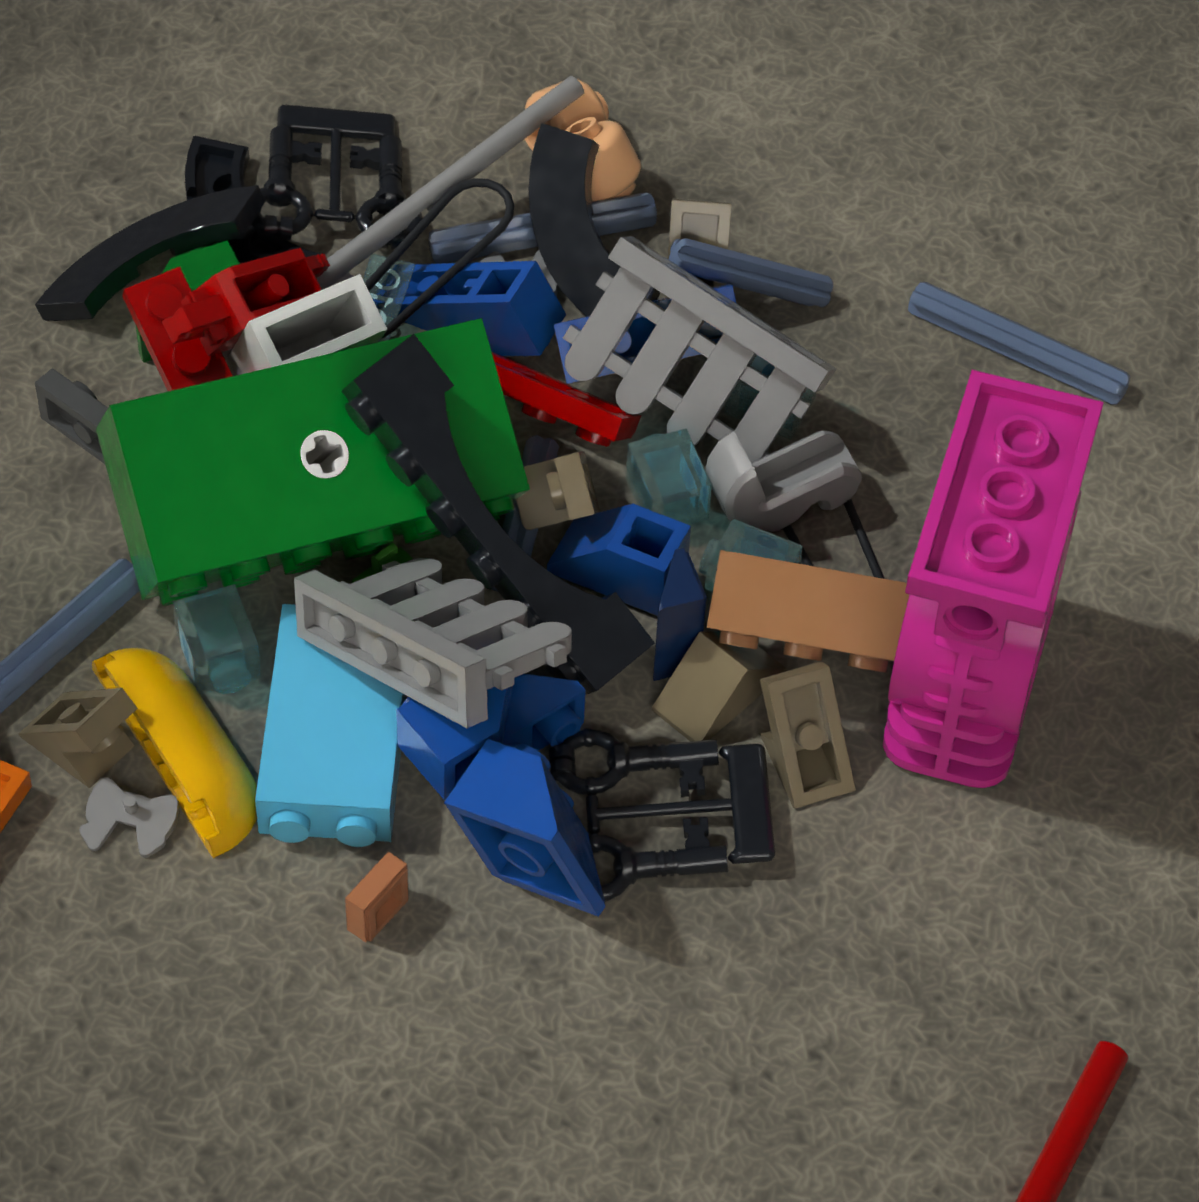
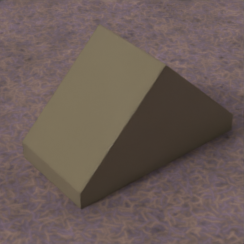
(713, 686)

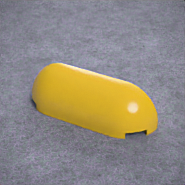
(185, 745)

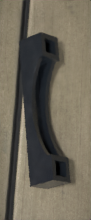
(406, 409)

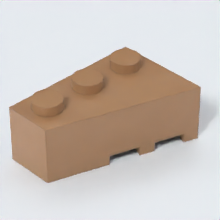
(807, 609)

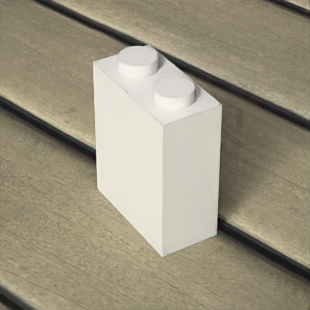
(309, 328)

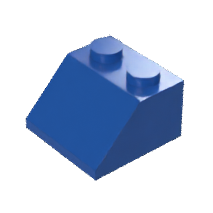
(526, 826)

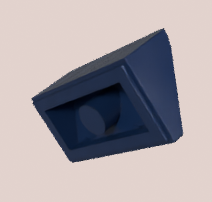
(679, 615)

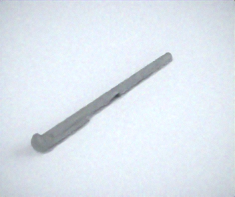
(462, 170)

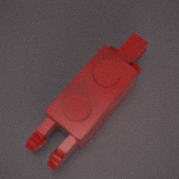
(241, 293)

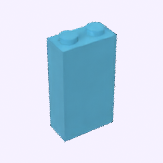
(326, 747)

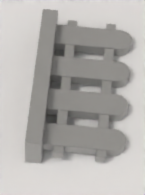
(678, 329)
(427, 635)

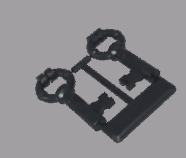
(337, 123)
(748, 804)

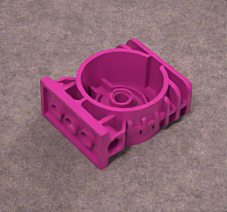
(987, 578)

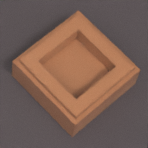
(377, 897)

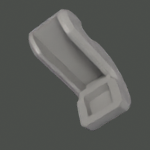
(784, 483)

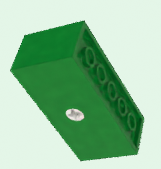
(279, 473)

